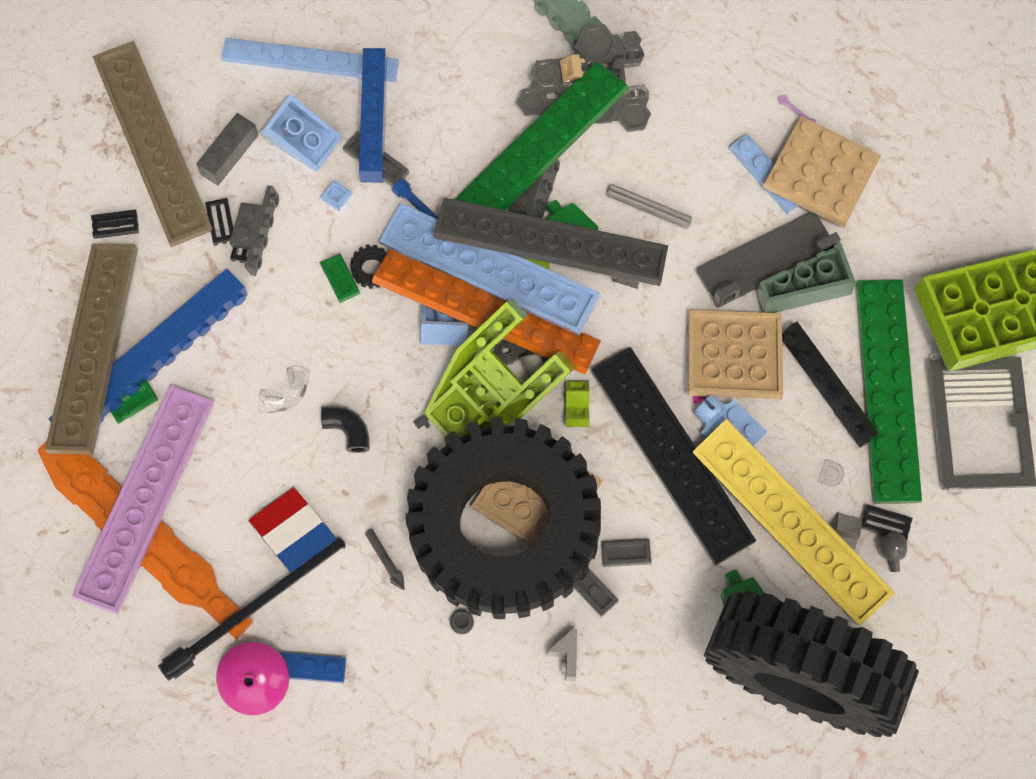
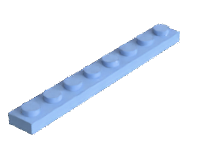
(300, 58)

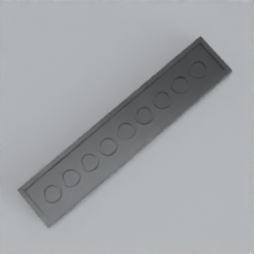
(551, 241)

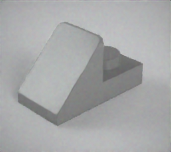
(848, 528)
(566, 648)

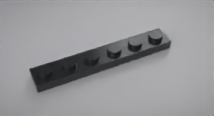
(829, 384)

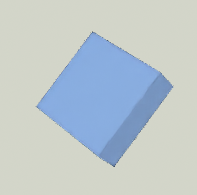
(336, 195)

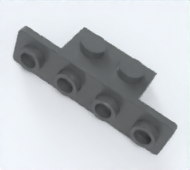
(535, 198)
(253, 227)

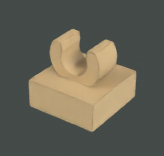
(571, 68)

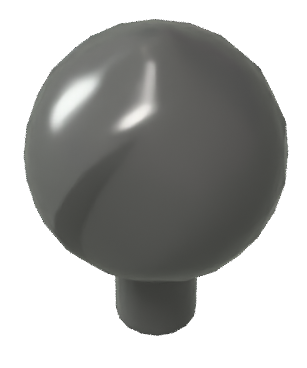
(893, 548)

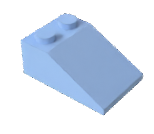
(300, 133)
(441, 329)

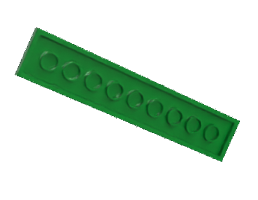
(545, 139)
(888, 391)

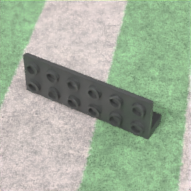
(777, 251)

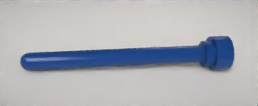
(403, 190)

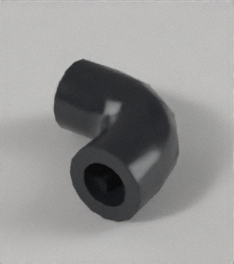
(350, 423)

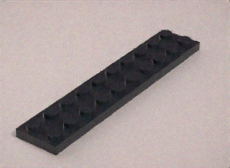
(672, 456)

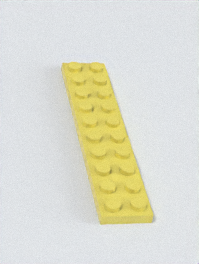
(793, 522)

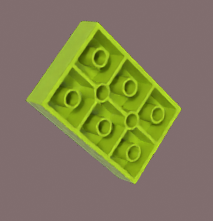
(982, 309)

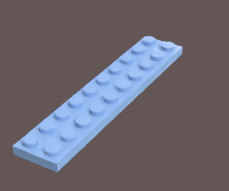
(498, 273)

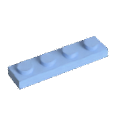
(759, 167)

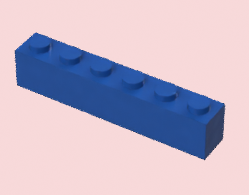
(373, 115)

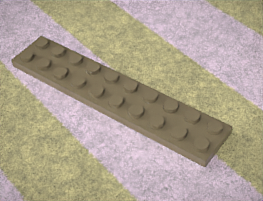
(152, 144)
(91, 350)

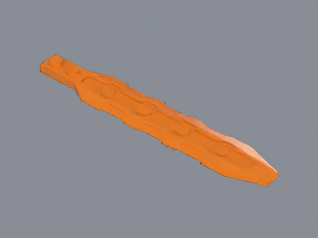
(171, 562)

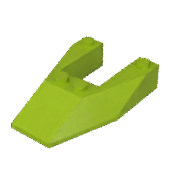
(483, 387)

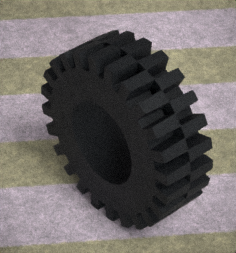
(496, 456)
(812, 663)

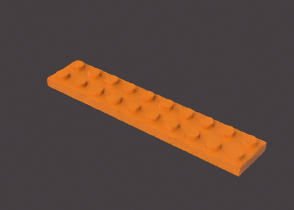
(476, 306)

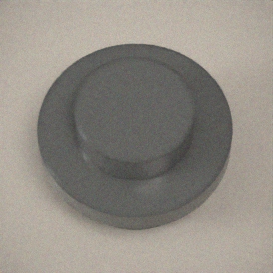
(461, 622)

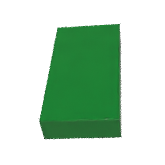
(339, 278)
(135, 403)

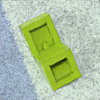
(577, 403)

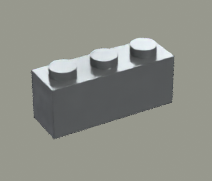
(227, 149)

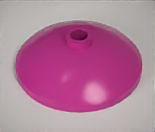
(266, 669)

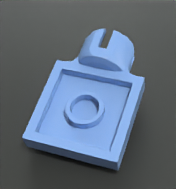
(714, 412)

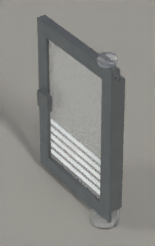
(981, 425)

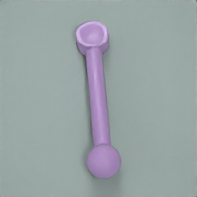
(783, 100)

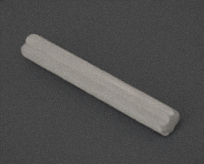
(649, 206)

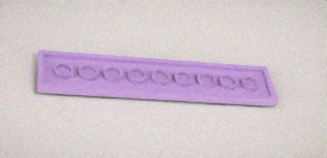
(143, 500)

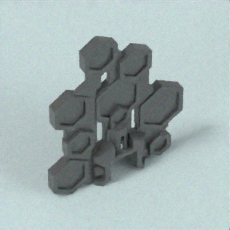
(594, 45)

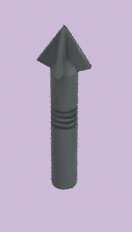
(396, 577)

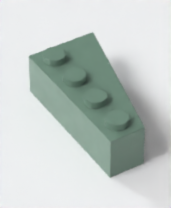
(567, 16)
(808, 283)

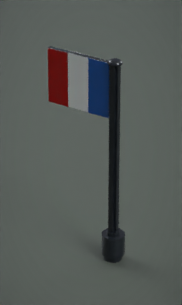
(298, 542)

